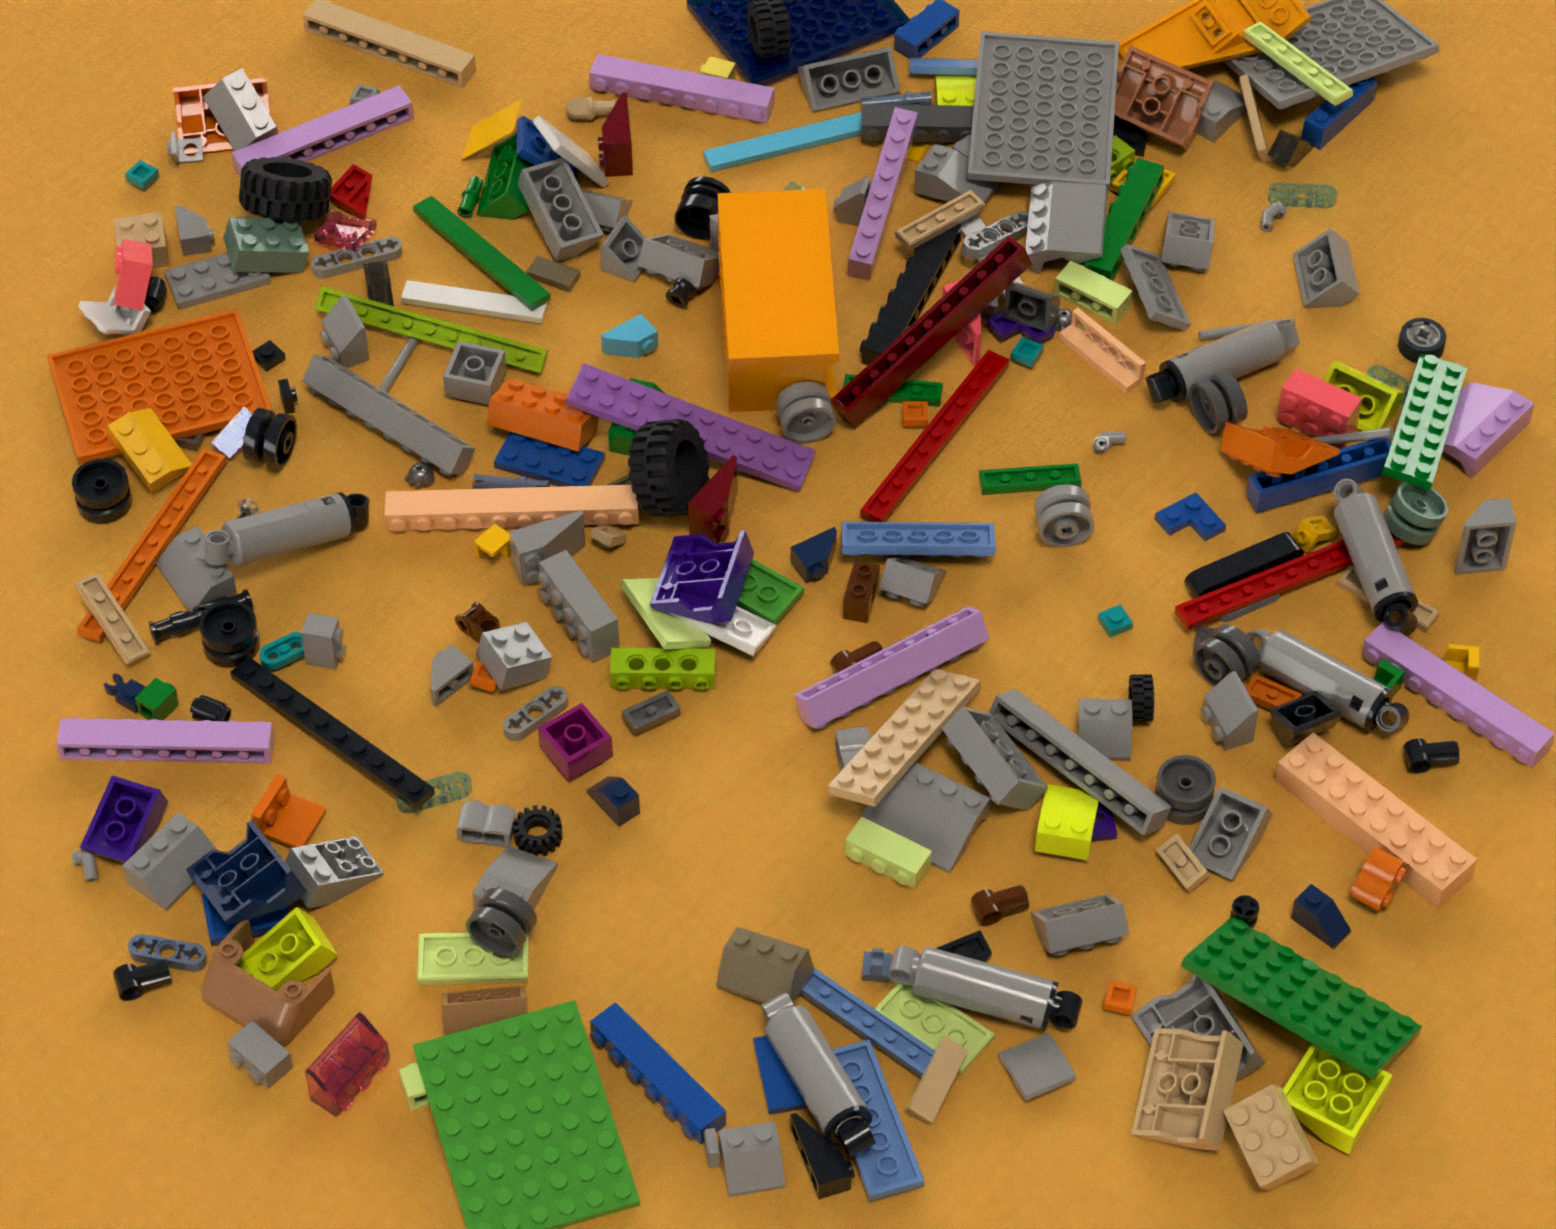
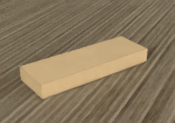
(936, 1080)

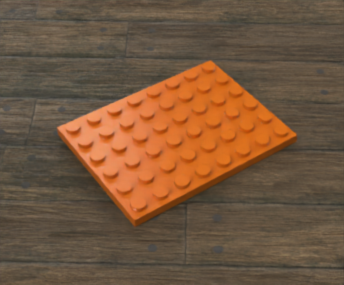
(186, 372)

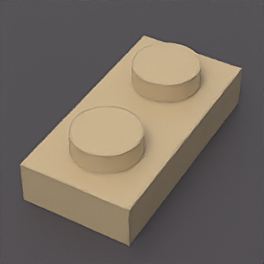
(1183, 862)

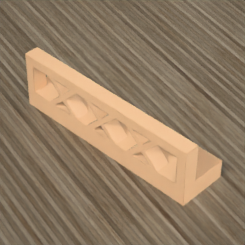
(1102, 353)

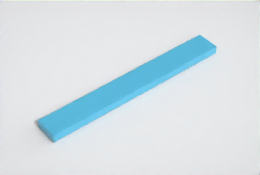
(783, 142)

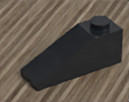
(822, 1160)

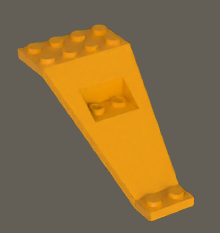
(1192, 42)

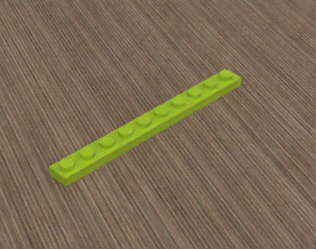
(433, 329)

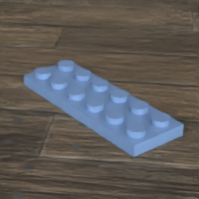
(918, 539)
(890, 1163)

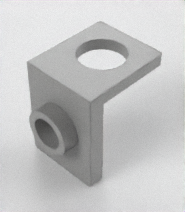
(177, 146)

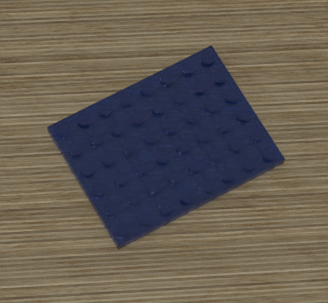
(817, 27)

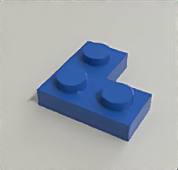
(1191, 512)

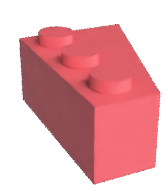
(133, 272)

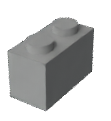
(322, 641)
(259, 1055)

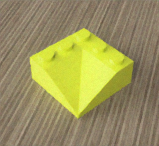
(1335, 1098)

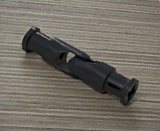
(183, 622)

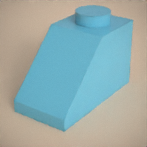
(630, 338)

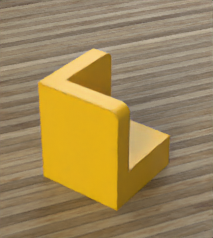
(492, 542)
(1463, 659)

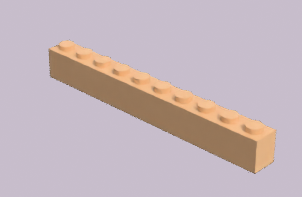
(508, 507)

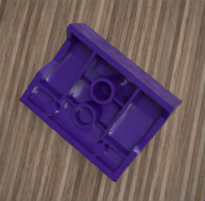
(703, 577)

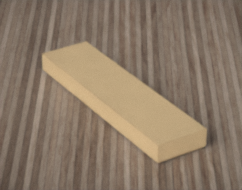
(1254, 117)
(940, 220)
(1351, 583)
(112, 619)

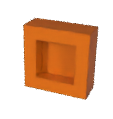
(915, 413)
(482, 679)
(1120, 998)

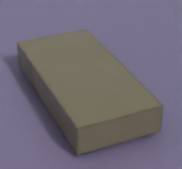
(553, 273)

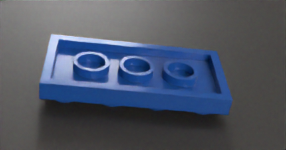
(548, 461)

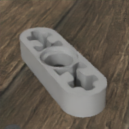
(540, 703)

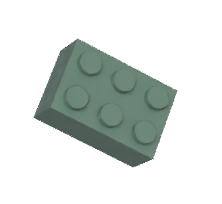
(265, 245)

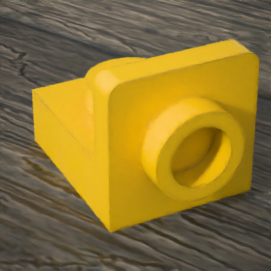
(1312, 531)

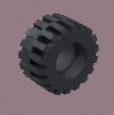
(769, 28)

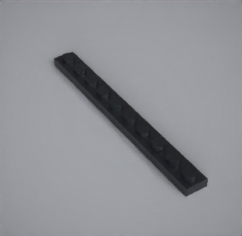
(333, 733)

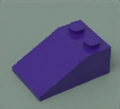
(124, 819)

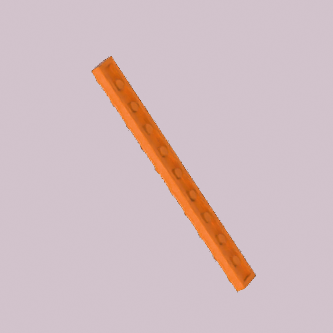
(158, 535)

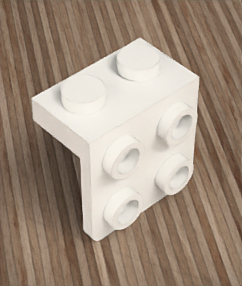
(114, 318)

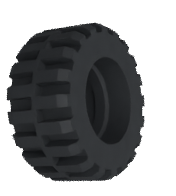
(285, 189)
(667, 466)

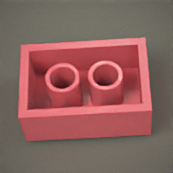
(1318, 406)

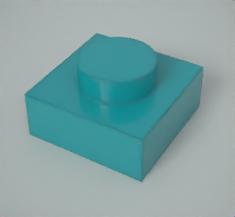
(142, 174)
(1027, 352)
(1115, 621)

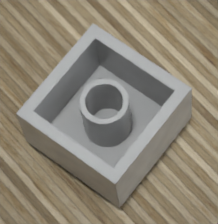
(474, 372)
(513, 655)

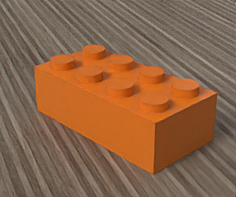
(540, 415)

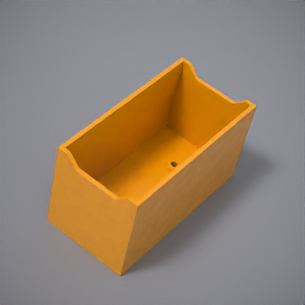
(776, 294)

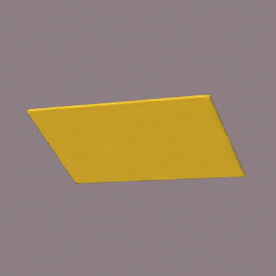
(492, 129)

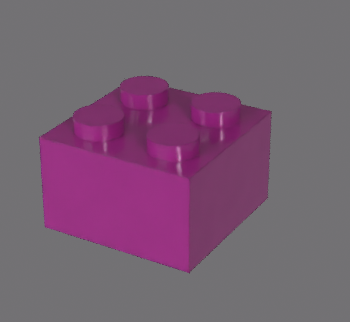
(575, 741)

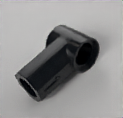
(1423, 755)
(134, 980)

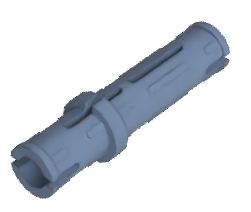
(903, 99)
(506, 482)

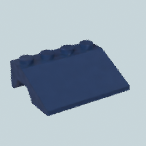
(247, 879)

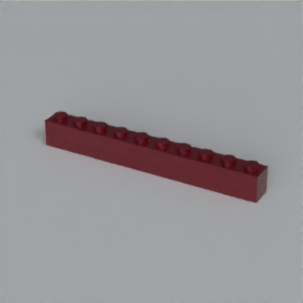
(931, 331)

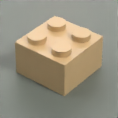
(145, 229)

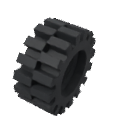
(1142, 696)
(537, 818)

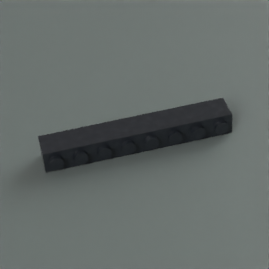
(911, 292)

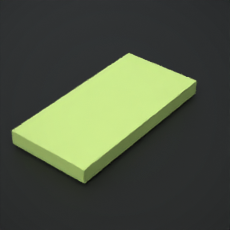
(667, 629)
(460, 960)
(934, 1019)

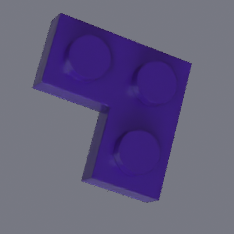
(1005, 328)

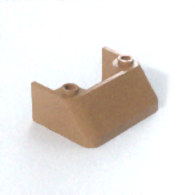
(247, 999)

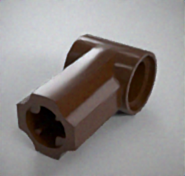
(846, 659)
(993, 906)

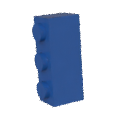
(926, 29)

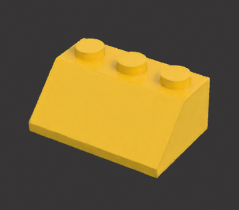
(148, 448)

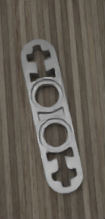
(972, 250)
(357, 257)

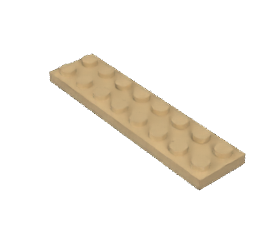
(903, 737)

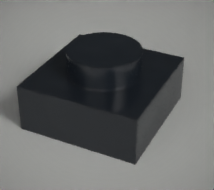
(268, 355)
(288, 396)

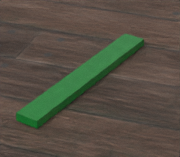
(482, 252)

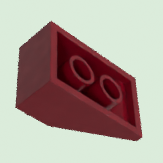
(616, 141)
(713, 505)

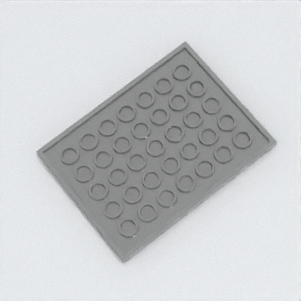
(1345, 39)
(1043, 109)

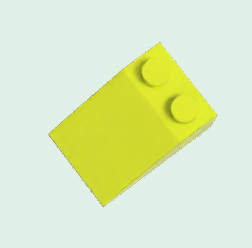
(955, 90)
(1066, 822)
(289, 951)

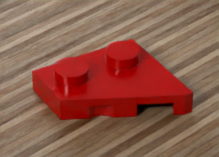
(353, 191)

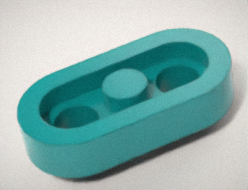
(282, 651)

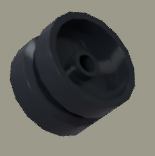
(269, 438)
(101, 490)
(229, 633)

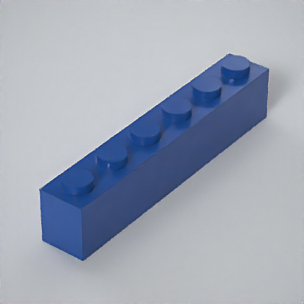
(1354, 462)
(657, 1073)

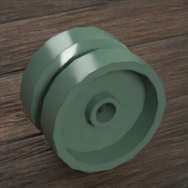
(1415, 513)

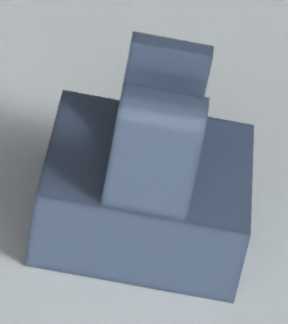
(876, 966)

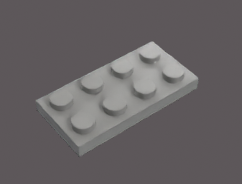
(210, 280)
(1155, 287)

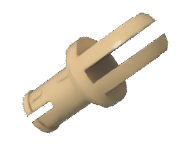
(587, 108)

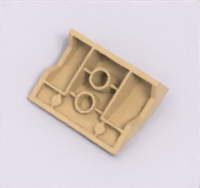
(1187, 1088)

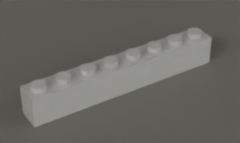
(388, 415)
(1080, 762)

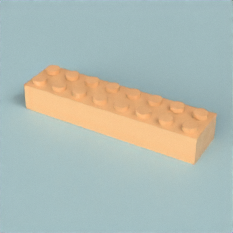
(1375, 818)

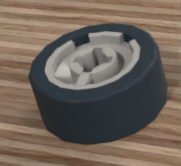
(1421, 337)

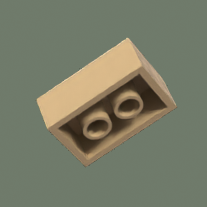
(1271, 1137)

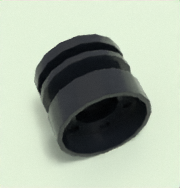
(696, 205)

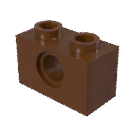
(861, 591)

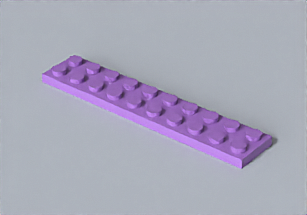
(635, 404)

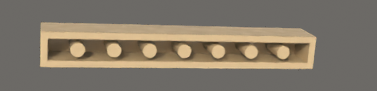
(390, 43)

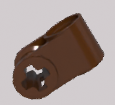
(476, 621)

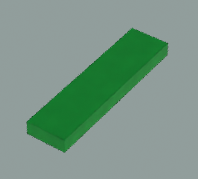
(912, 391)
(1028, 478)

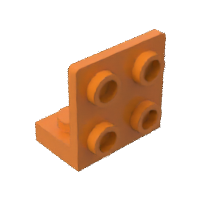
(286, 816)

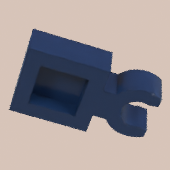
(124, 693)

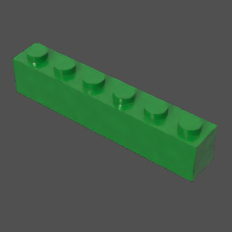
(1127, 215)

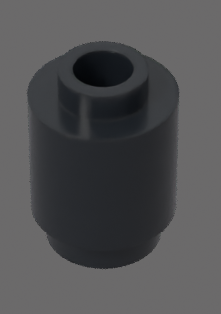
(155, 294)
(209, 709)

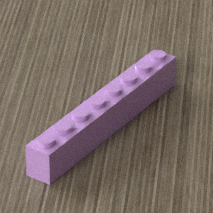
(682, 88)
(332, 130)
(882, 193)
(891, 667)
(1460, 695)
(165, 740)

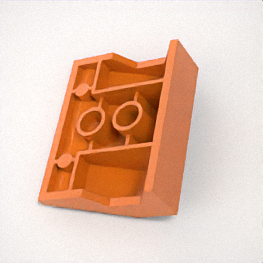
(197, 120)
(1274, 449)

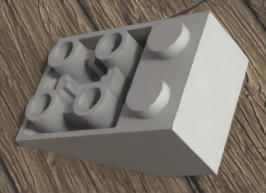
(332, 869)

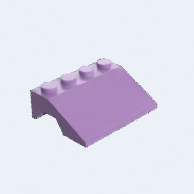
(1484, 424)

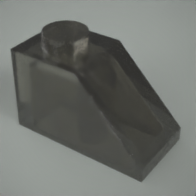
(1289, 149)
(378, 282)

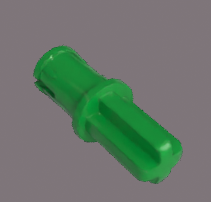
(470, 197)

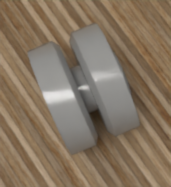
(805, 412)
(1064, 515)

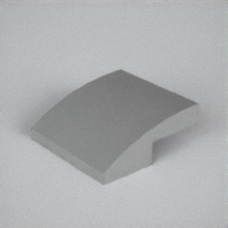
(1037, 1066)

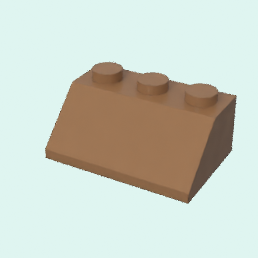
(481, 1007)

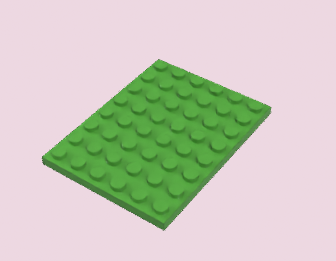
(526, 1122)

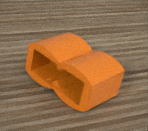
(1378, 879)

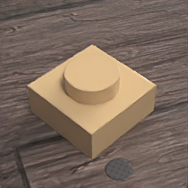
(608, 536)

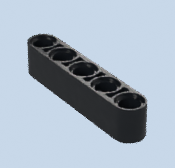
(1243, 564)

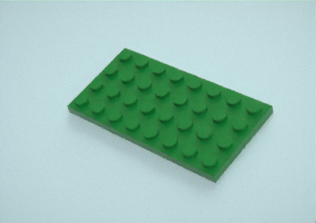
(1302, 997)

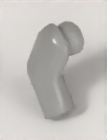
(1269, 213)
(1106, 439)
(89, 864)

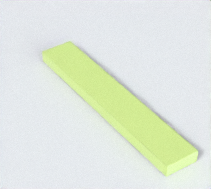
(1298, 63)

